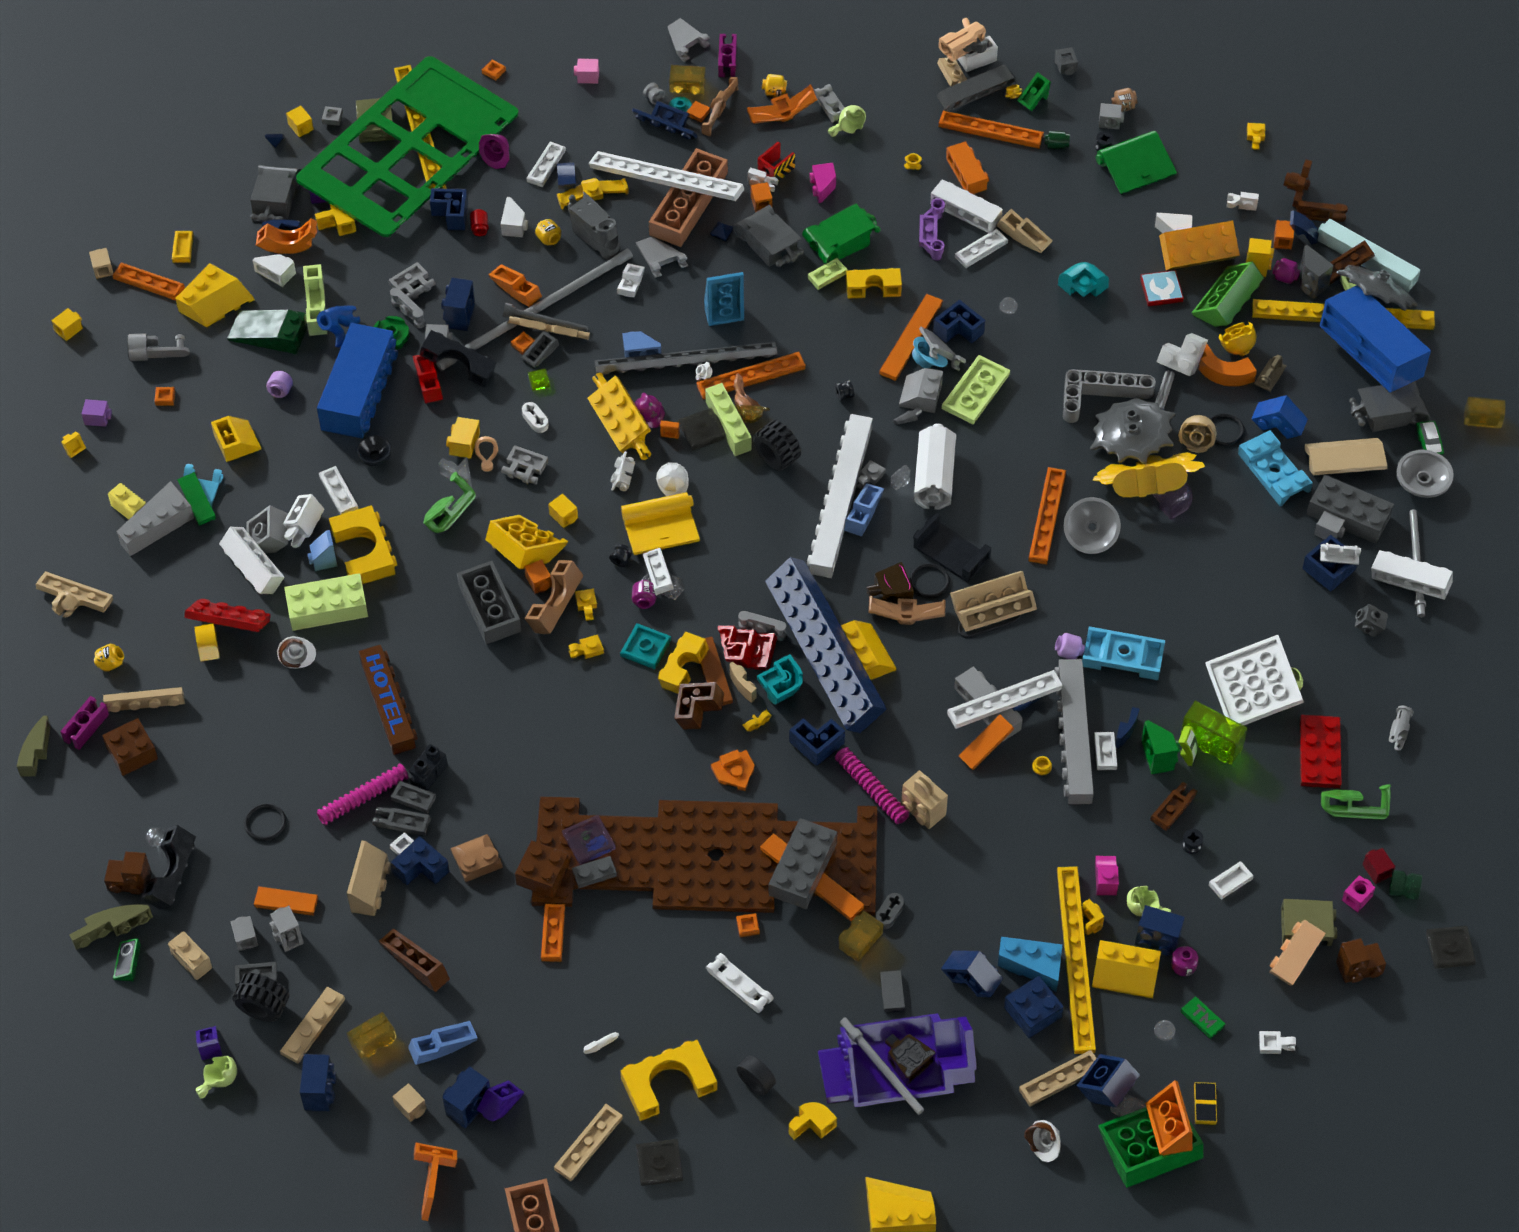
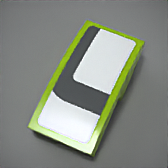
(1189, 745)

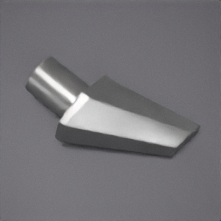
(909, 416)

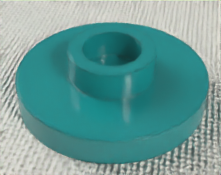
(681, 103)

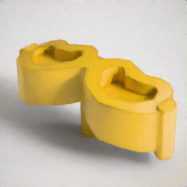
(756, 722)

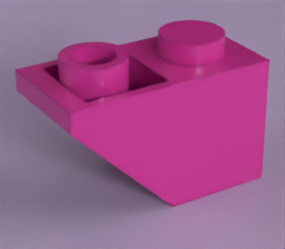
(824, 180)

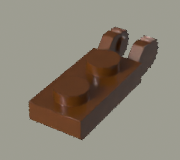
(1322, 211)
(1172, 807)

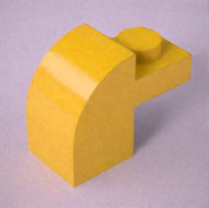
(335, 217)
(207, 642)
(813, 1116)

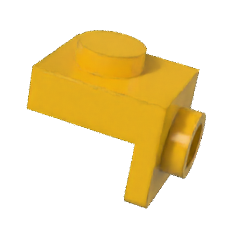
(1094, 915)

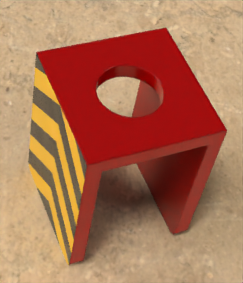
(770, 156)

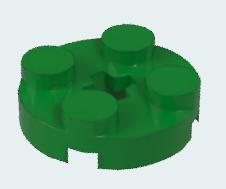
(400, 329)

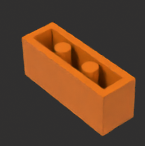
(967, 168)

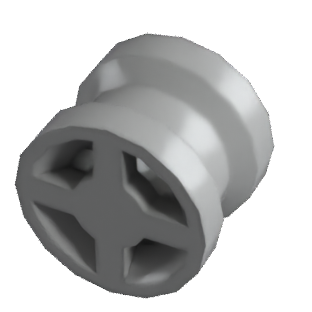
(653, 93)

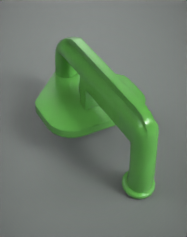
(456, 510)
(1353, 811)

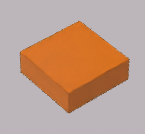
(493, 70)
(698, 111)
(522, 342)
(164, 396)
(669, 429)
(747, 925)

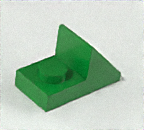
(1036, 89)

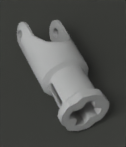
(1400, 726)

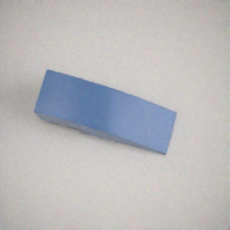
(863, 509)
(441, 1042)

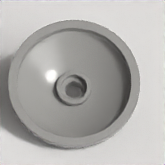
(1425, 466)
(1083, 514)

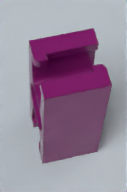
(727, 55)
(85, 730)

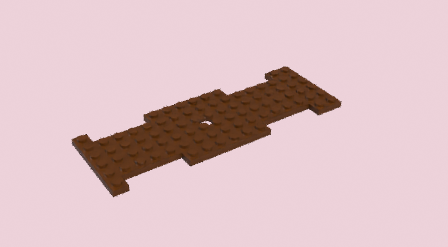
(673, 861)

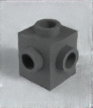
(1371, 620)

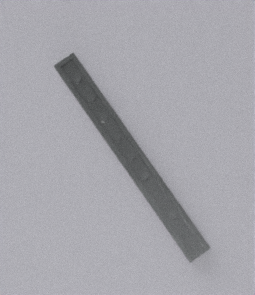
(693, 357)

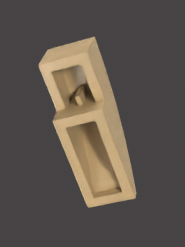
(1024, 231)

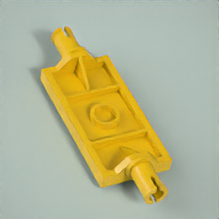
(620, 415)

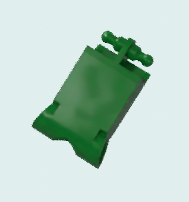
(841, 233)

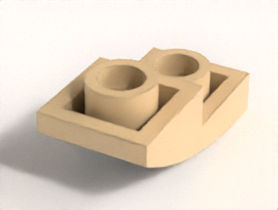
(739, 678)

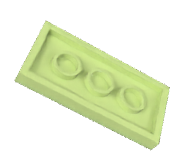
(976, 389)

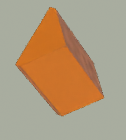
(1170, 1121)

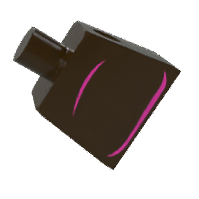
(891, 584)

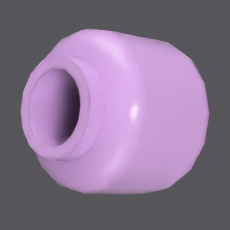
(279, 384)
(1069, 646)

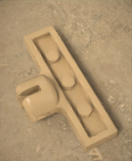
(72, 594)

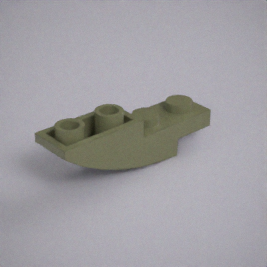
(115, 919)

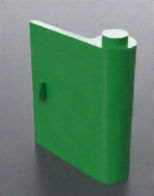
(1137, 162)

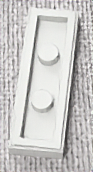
(546, 164)
(981, 248)
(338, 490)
(658, 571)

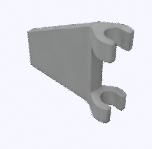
(684, 37)
(658, 254)
(938, 346)

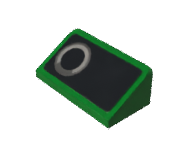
(127, 960)

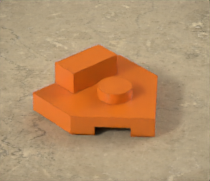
(734, 769)

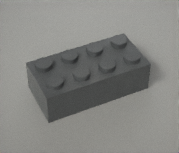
(1363, 512)
(489, 602)
(802, 863)

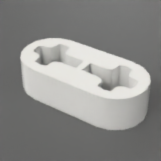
(532, 419)

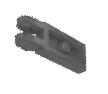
(402, 820)

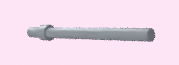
(857, 1036)

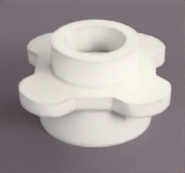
(703, 371)

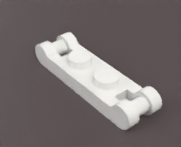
(739, 983)

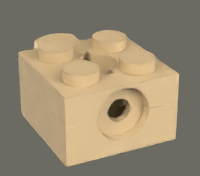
(924, 799)

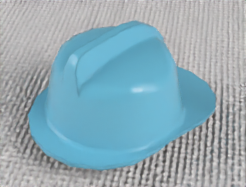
(921, 354)

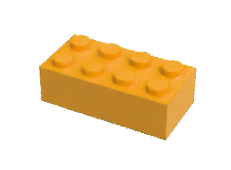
(1199, 245)

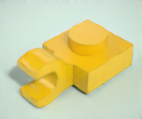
(1256, 133)
(586, 601)
(587, 646)

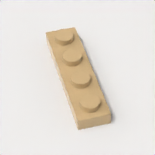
(144, 699)
(312, 1025)
(1057, 1079)
(588, 1142)

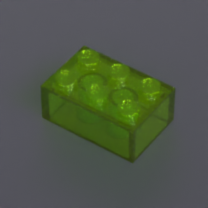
(1215, 732)

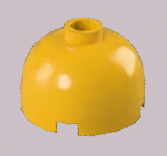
(1239, 339)

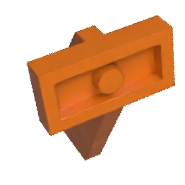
(434, 1156)

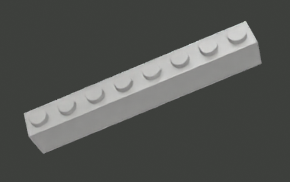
(1075, 732)

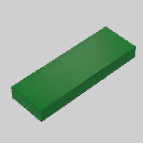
(196, 498)

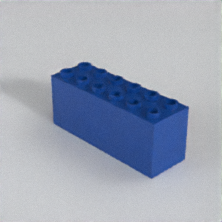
(1375, 338)
(357, 380)

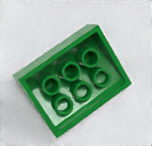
(1135, 1149)

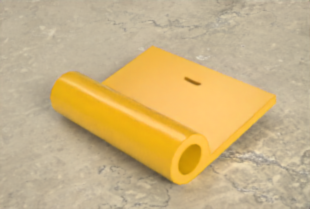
(660, 523)

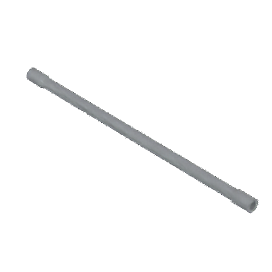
(618, 259)

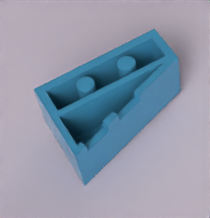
(1031, 959)

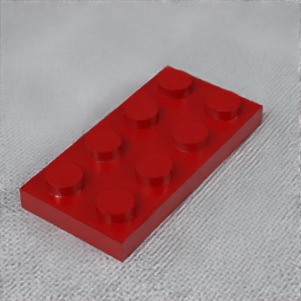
(227, 615)
(1320, 751)

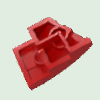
(748, 647)

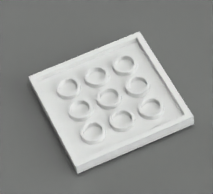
(1254, 681)

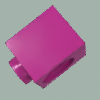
(1356, 900)

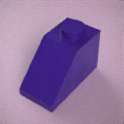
(499, 1100)

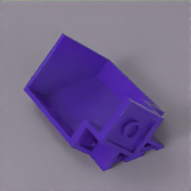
(853, 1076)

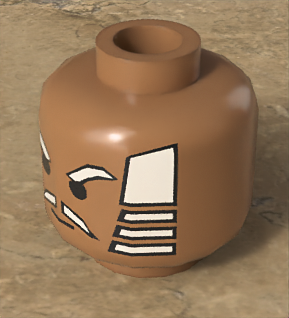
(1126, 98)

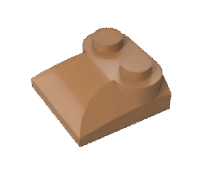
(476, 857)

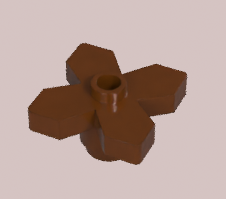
(1299, 182)

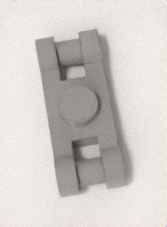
(830, 104)
(407, 307)
(762, 624)

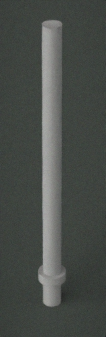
(1420, 603)

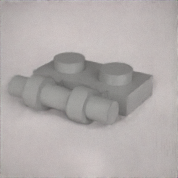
(409, 278)
(527, 460)

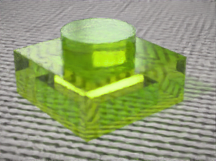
(538, 379)

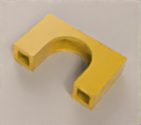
(365, 524)
(687, 1058)

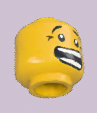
(774, 85)
(548, 232)
(108, 657)

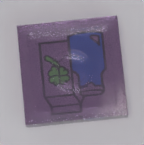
(588, 839)

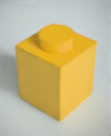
(299, 121)
(67, 324)
(563, 511)

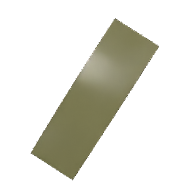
(34, 748)

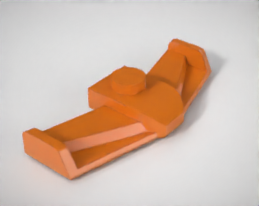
(783, 107)

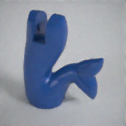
(334, 317)

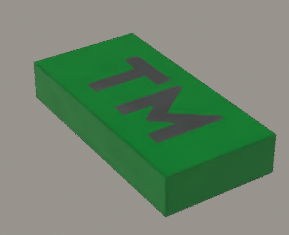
(1203, 1017)

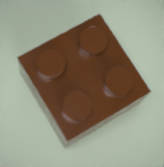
(130, 747)
(542, 869)

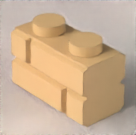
(190, 955)

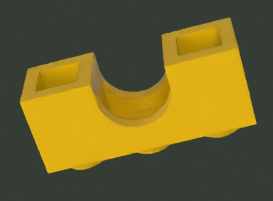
(886, 279)
(689, 649)

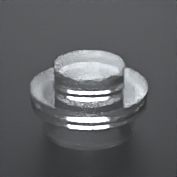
(1008, 305)
(154, 837)
(1164, 1030)

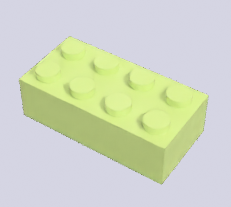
(326, 602)

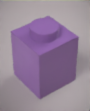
(96, 413)

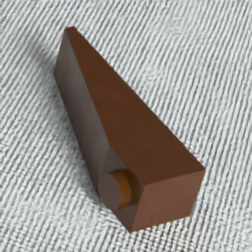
(416, 960)

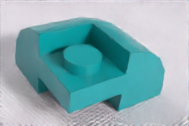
(782, 679)

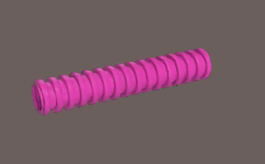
(871, 785)
(362, 794)

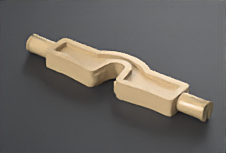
(549, 328)

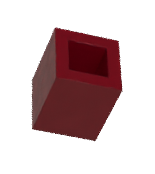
(1378, 865)

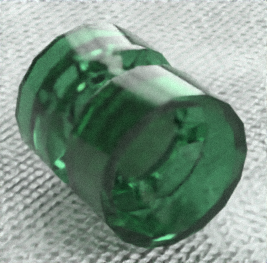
(1405, 884)

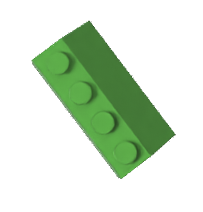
(1228, 294)

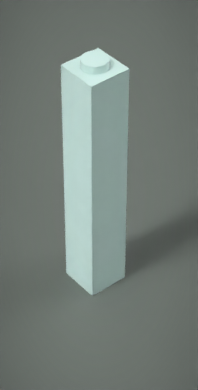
(1342, 239)

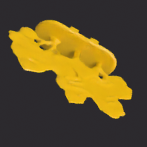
(1154, 477)

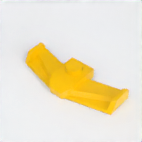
(594, 189)

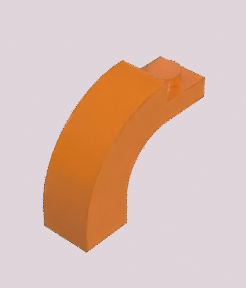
(286, 241)
(1226, 373)

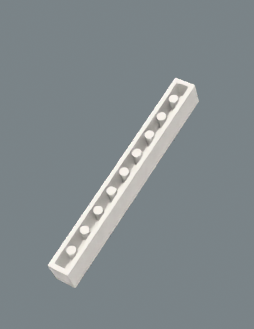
(840, 497)

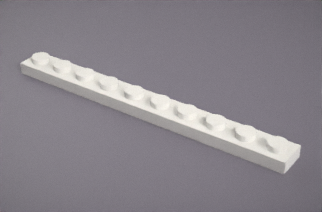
(666, 176)

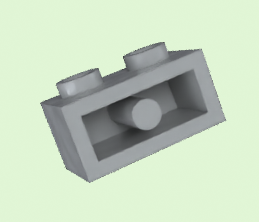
(286, 928)

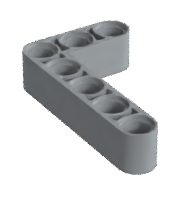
(1102, 384)

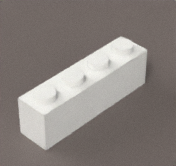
(968, 206)
(251, 560)
(1412, 574)

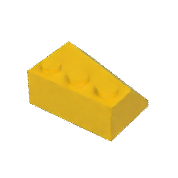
(212, 296)
(522, 541)
(899, 1208)

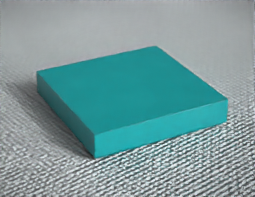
(645, 646)

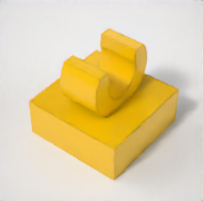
(73, 444)

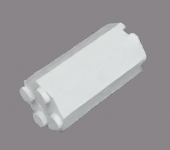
(935, 467)

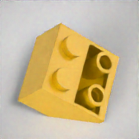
(235, 437)

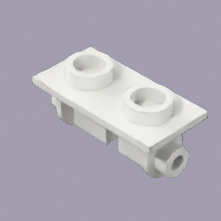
(619, 478)
(1340, 554)

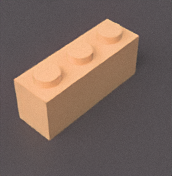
(1296, 952)

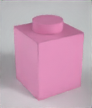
(587, 71)

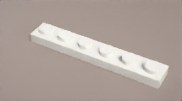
(1004, 699)

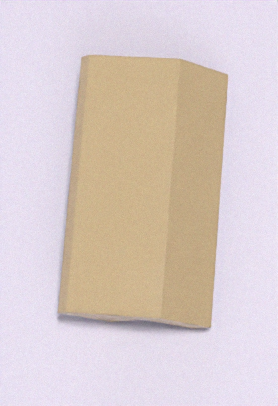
(1346, 456)
(993, 601)

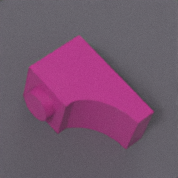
(1106, 875)

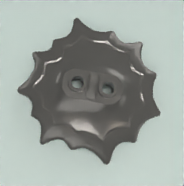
(1379, 285)
(1133, 430)

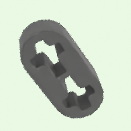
(893, 912)

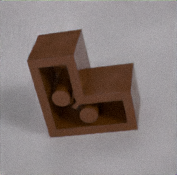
(694, 700)
(128, 874)
(1360, 961)

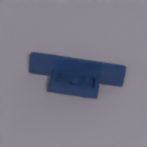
(668, 117)

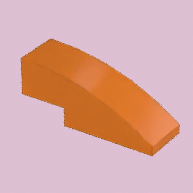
(516, 285)

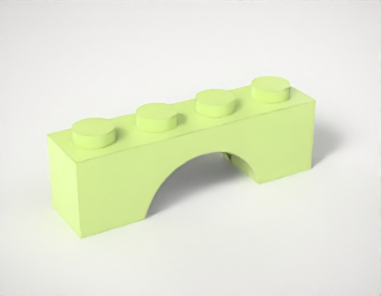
(314, 296)
(734, 427)

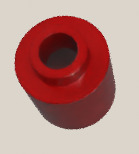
(479, 222)

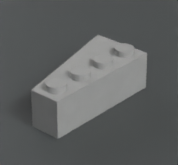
(155, 519)

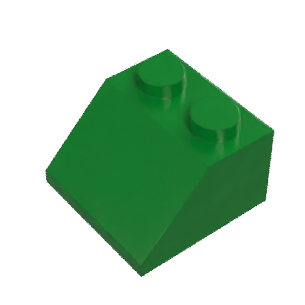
(1159, 748)

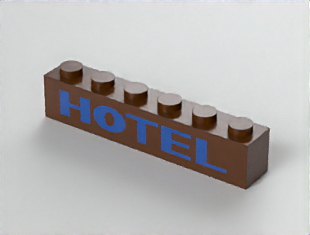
(387, 699)

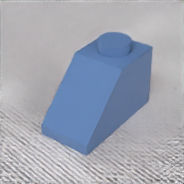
(639, 344)
(322, 552)

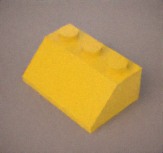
(869, 648)
(1126, 969)

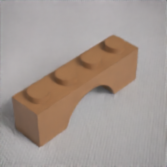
(565, 580)

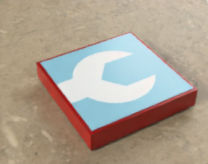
(1161, 288)

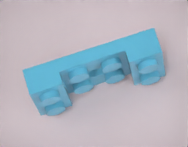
(1265, 453)
(1103, 650)

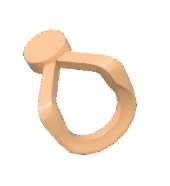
(486, 465)

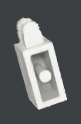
(302, 519)

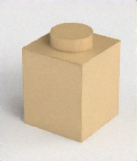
(101, 263)
(409, 1102)

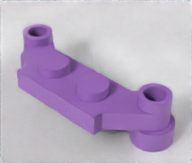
(928, 229)

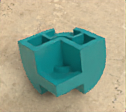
(1084, 279)

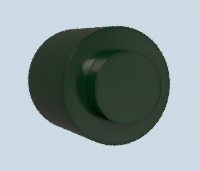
(1057, 139)

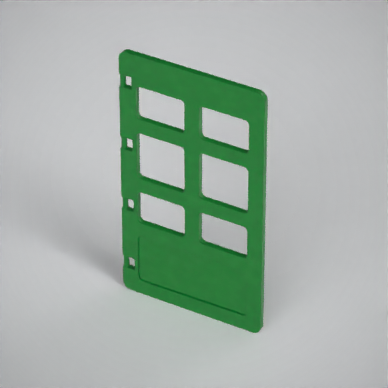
(446, 102)

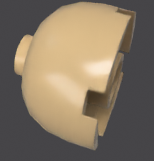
(1197, 433)

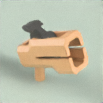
(964, 41)

